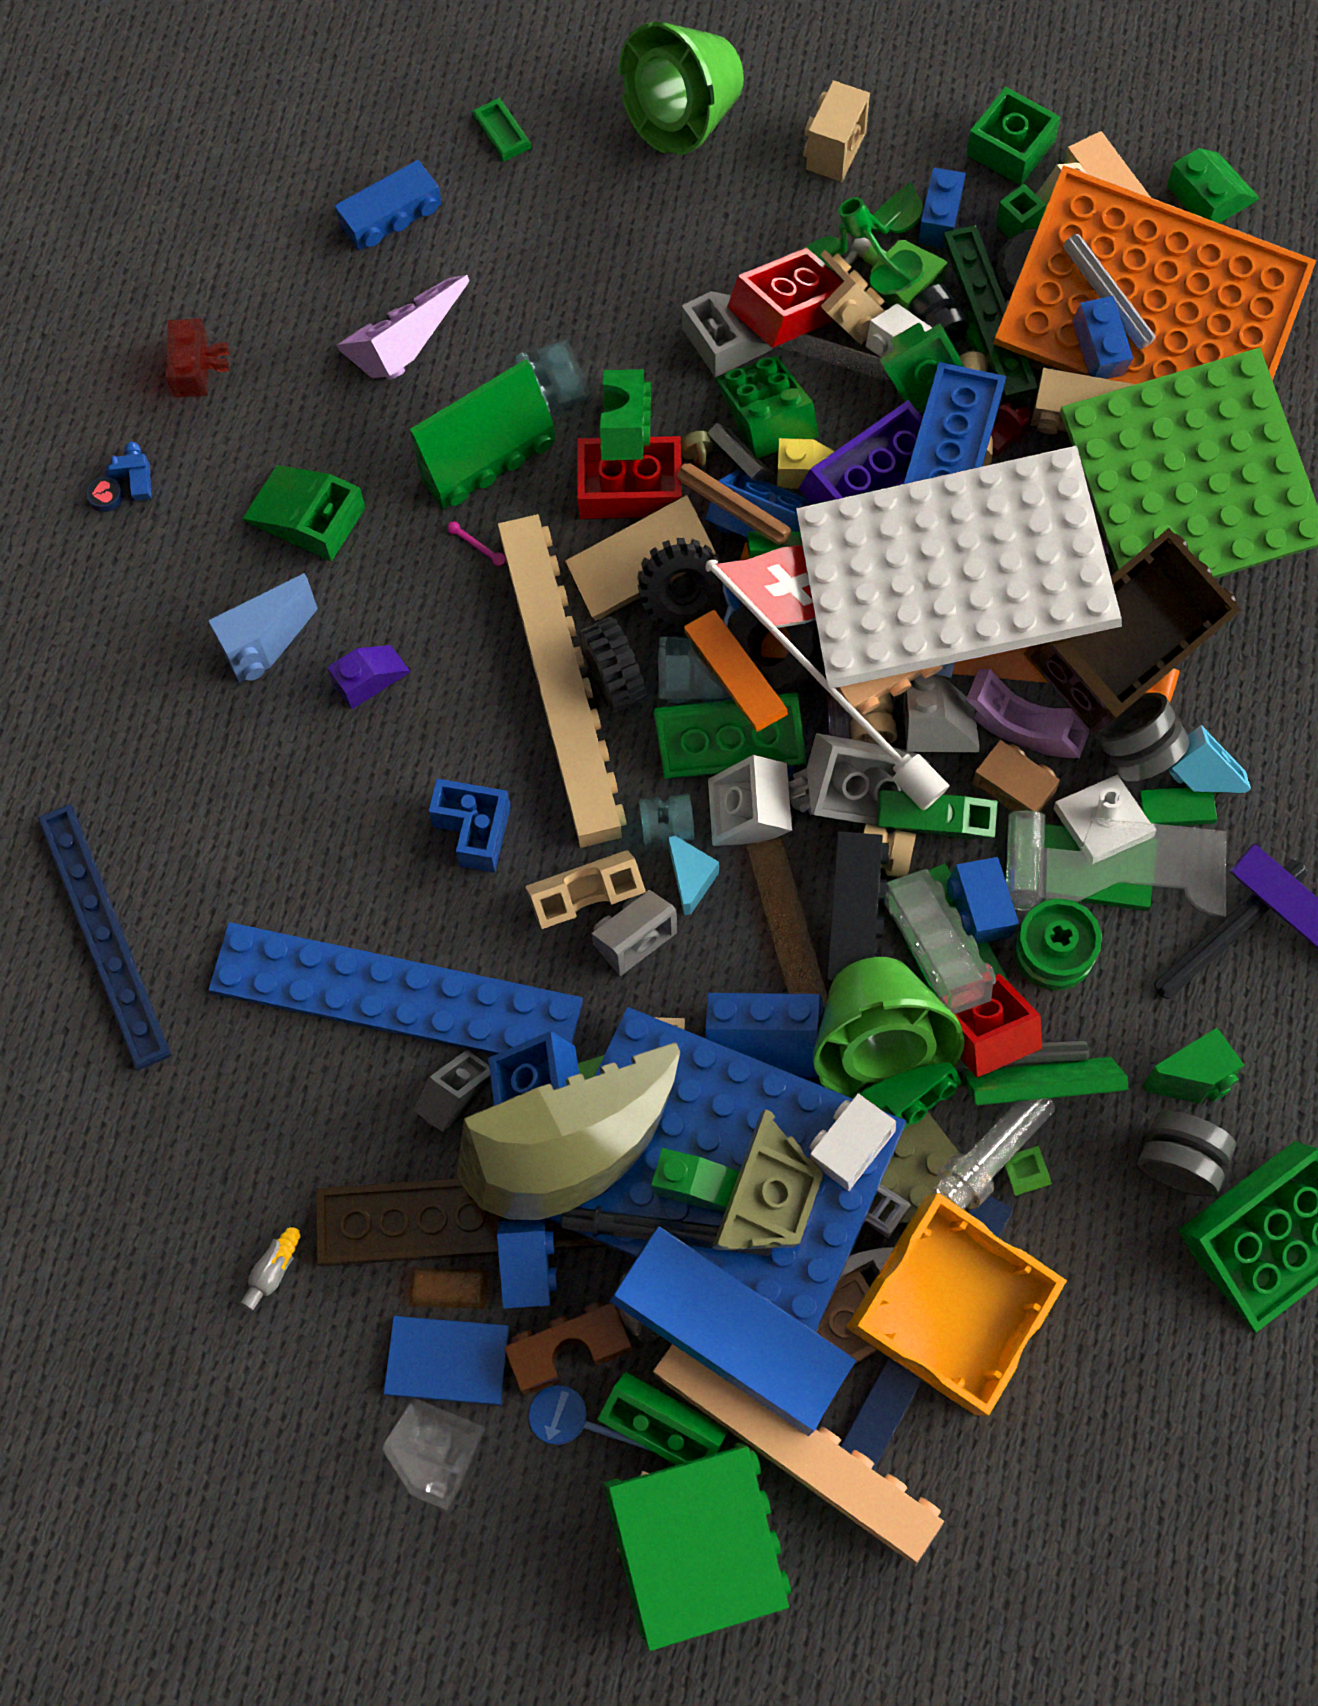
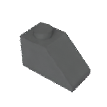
(452, 1090)

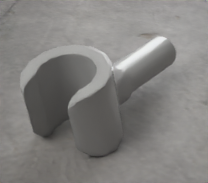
(858, 249)

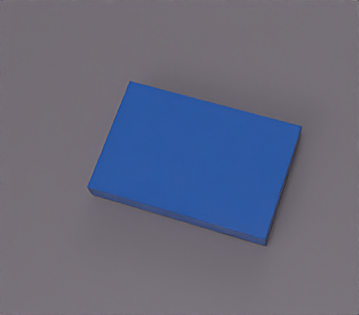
(447, 1360)

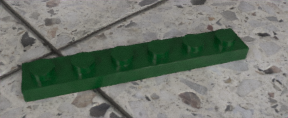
(987, 309)

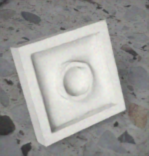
(1103, 800)

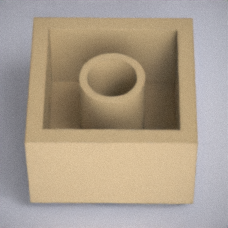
(836, 130)

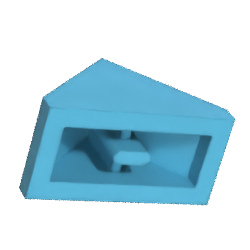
(692, 871)

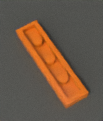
(735, 670)

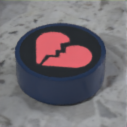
(104, 494)

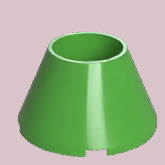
(678, 84)
(881, 1025)

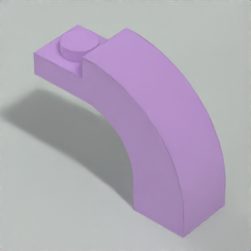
(1035, 727)

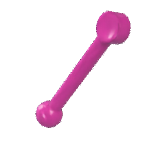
(498, 558)

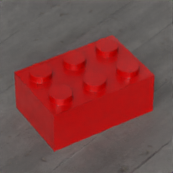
(784, 297)
(628, 486)

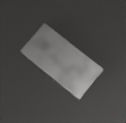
(739, 453)

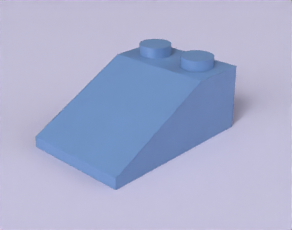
(263, 627)

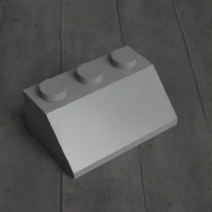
(848, 778)

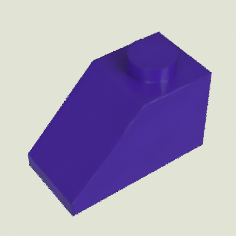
(366, 673)

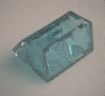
(686, 673)

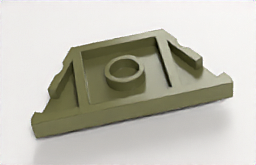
(915, 1165)
(770, 1193)

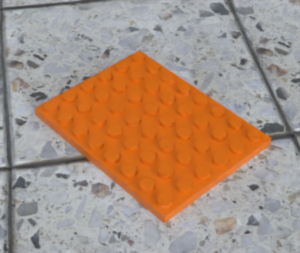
(1189, 279)

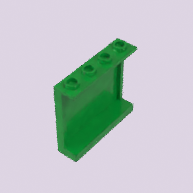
(697, 1547)

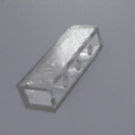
(939, 941)

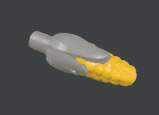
(270, 1268)

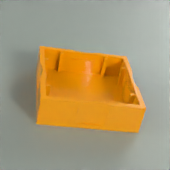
(956, 1304)

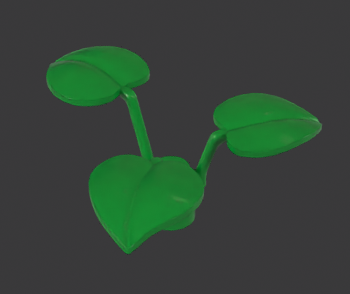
(895, 215)

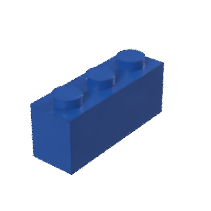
(388, 205)

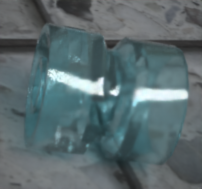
(679, 819)

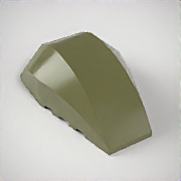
(565, 1143)

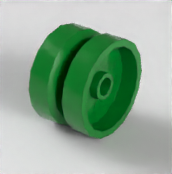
(1057, 944)

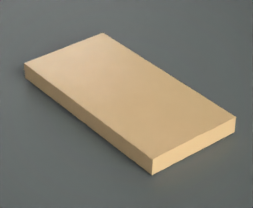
(610, 568)

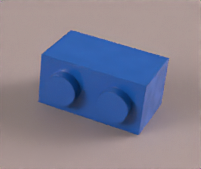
(941, 206)
(1102, 338)
(983, 900)
(525, 1264)

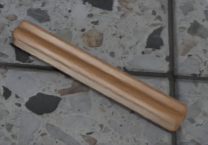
(734, 504)

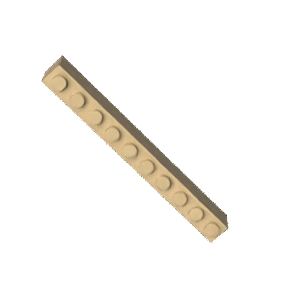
(560, 681)

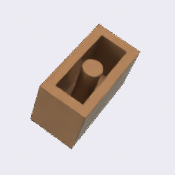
(1015, 779)

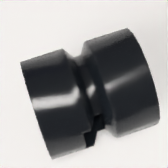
(937, 307)

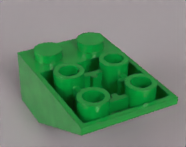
(768, 405)
(307, 509)

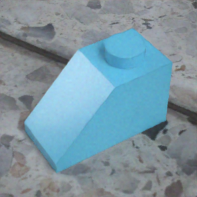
(1209, 766)

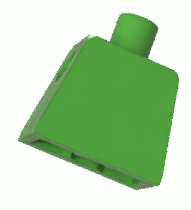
(933, 274)

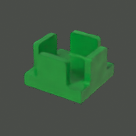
(916, 361)

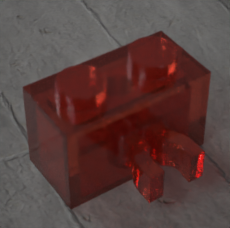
(191, 357)

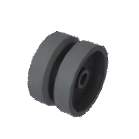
(1144, 738)
(1187, 1153)

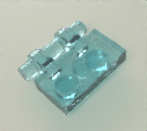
(562, 373)

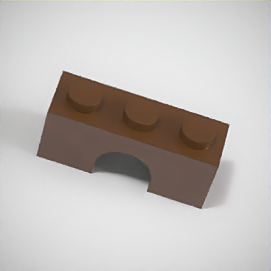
(534, 1355)

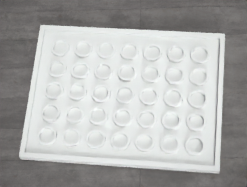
(956, 568)

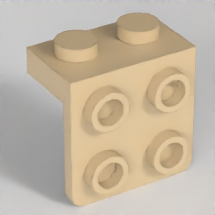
(850, 303)

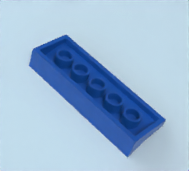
(733, 1330)

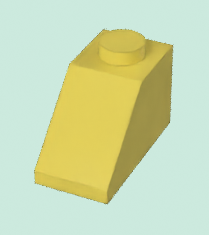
(796, 460)

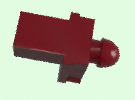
(1009, 426)

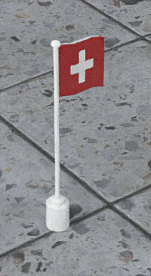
(780, 595)

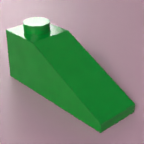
(693, 1180)

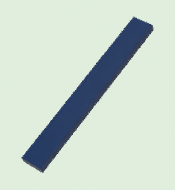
(104, 937)
(897, 1384)

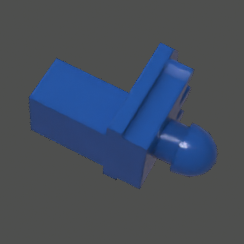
(134, 466)

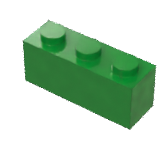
(660, 1422)

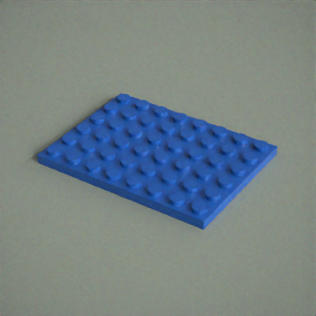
(714, 1117)

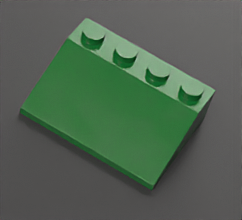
(483, 435)
(1263, 1236)

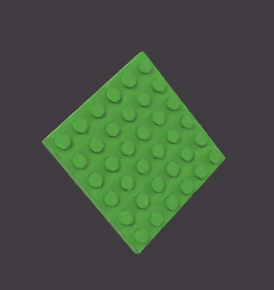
(1200, 458)

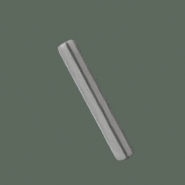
(1106, 287)

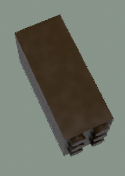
(1166, 613)

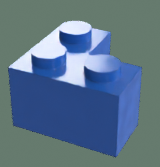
(479, 817)

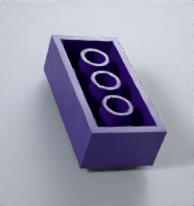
(869, 461)

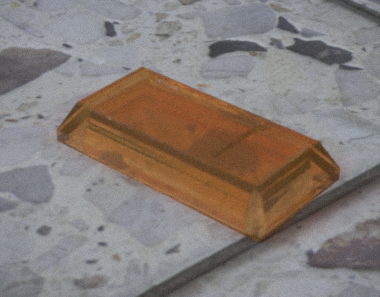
(448, 1288)

